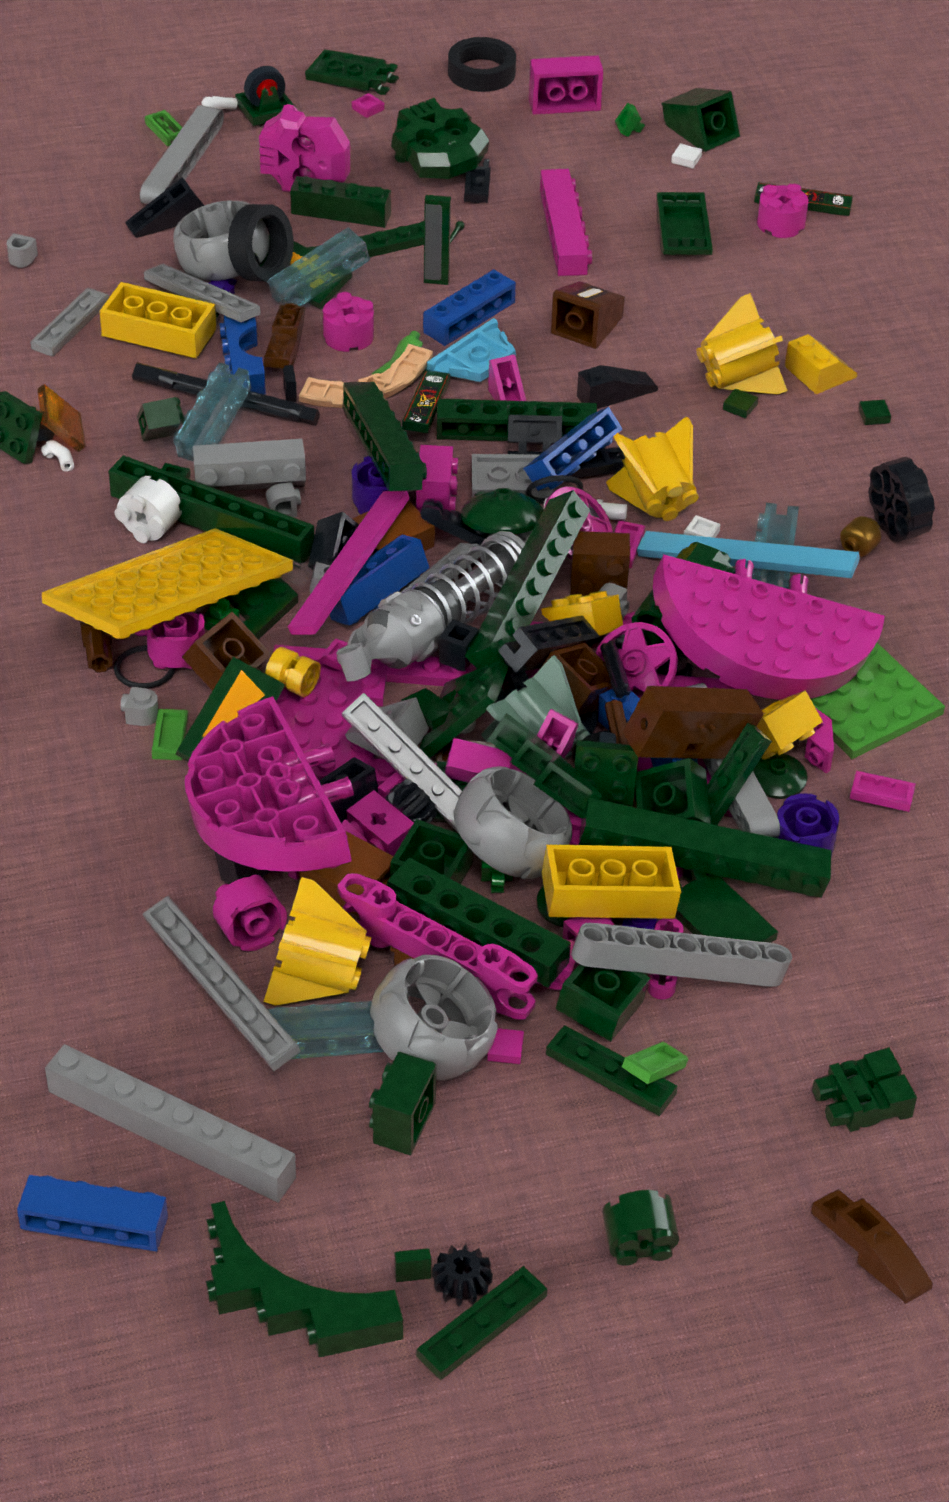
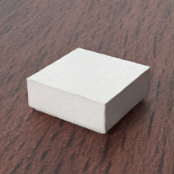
(686, 156)
(702, 527)

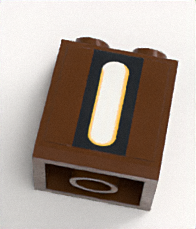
(585, 313)

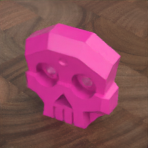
(288, 153)

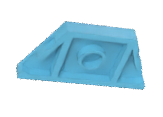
(471, 354)

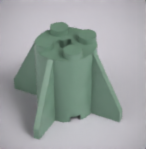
(530, 705)

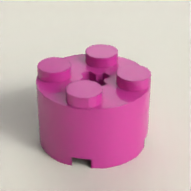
(782, 210)
(348, 322)
(172, 638)
(249, 913)

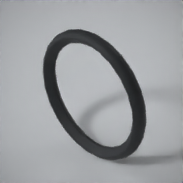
(551, 479)
(133, 684)

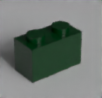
(159, 419)

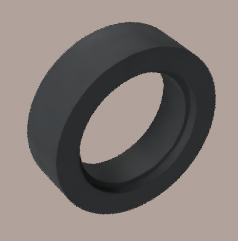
(482, 79)
(241, 237)

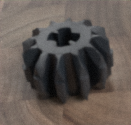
(412, 801)
(462, 1275)

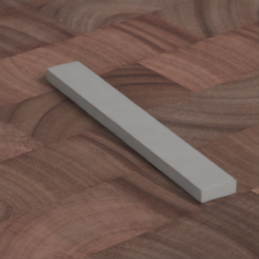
(221, 983)

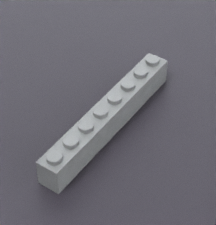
(171, 1123)

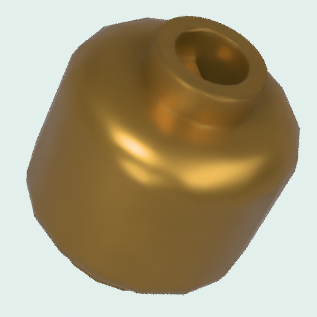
(861, 535)

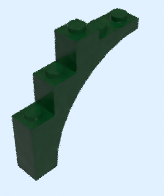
(331, 1318)

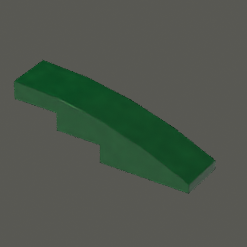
(543, 764)

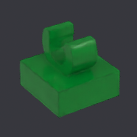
(629, 120)
(217, 612)
(497, 878)

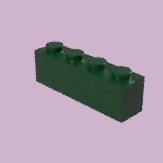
(340, 201)

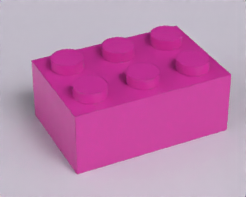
(565, 84)

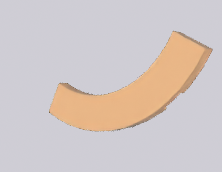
(395, 379)

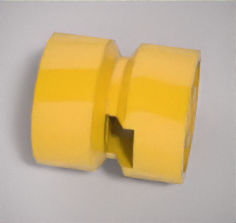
(296, 672)

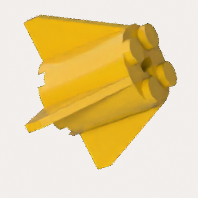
(742, 352)
(657, 471)
(317, 949)

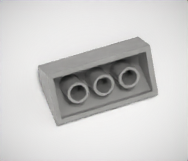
(250, 464)

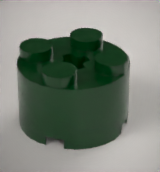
(640, 1227)

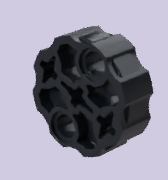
(901, 499)

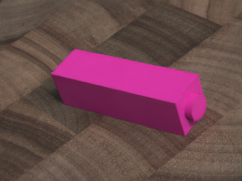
(470, 758)

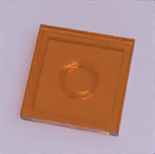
(61, 418)

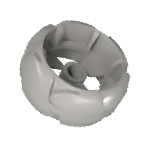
(203, 241)
(510, 821)
(447, 993)

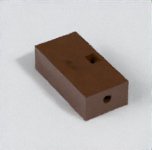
(689, 721)

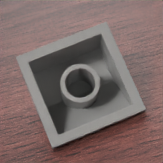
(405, 715)

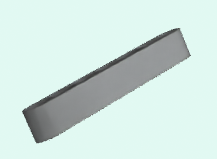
(183, 152)
(751, 806)
(681, 954)

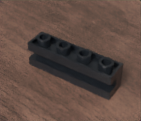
(538, 640)

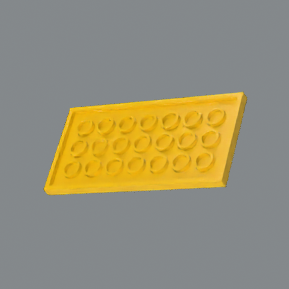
(166, 583)

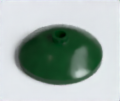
(501, 511)

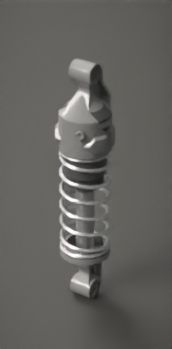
(410, 622)

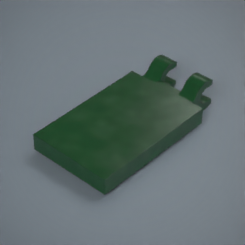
(352, 71)
(717, 910)

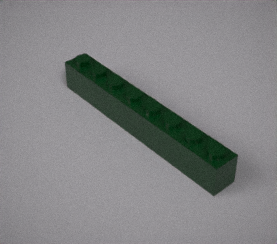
(383, 437)
(212, 508)
(529, 577)
(710, 847)

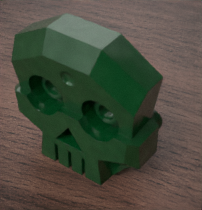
(438, 140)

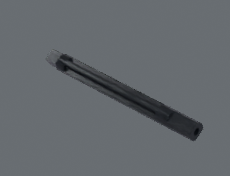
(253, 400)

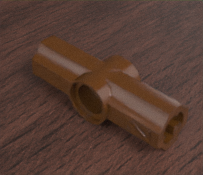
(97, 648)

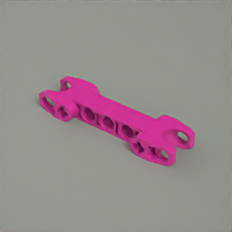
(417, 935)

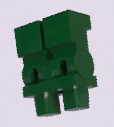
(865, 1091)

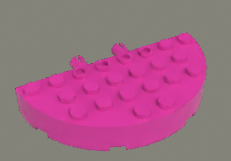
(760, 632)
(261, 799)

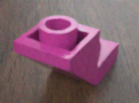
(820, 745)

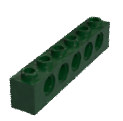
(489, 418)
(479, 919)

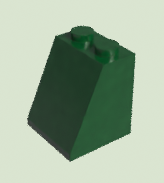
(702, 117)

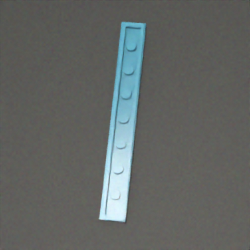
(763, 555)

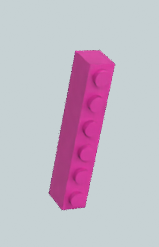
(565, 222)

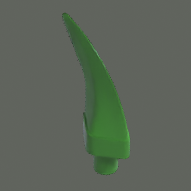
(412, 339)

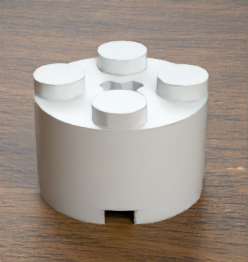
(148, 509)

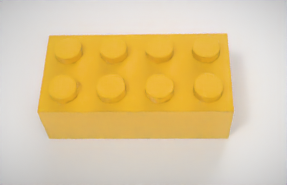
(158, 320)
(610, 881)

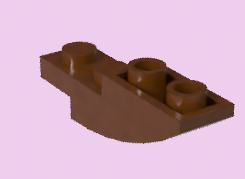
(285, 336)
(877, 1242)

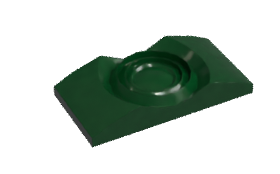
(683, 223)

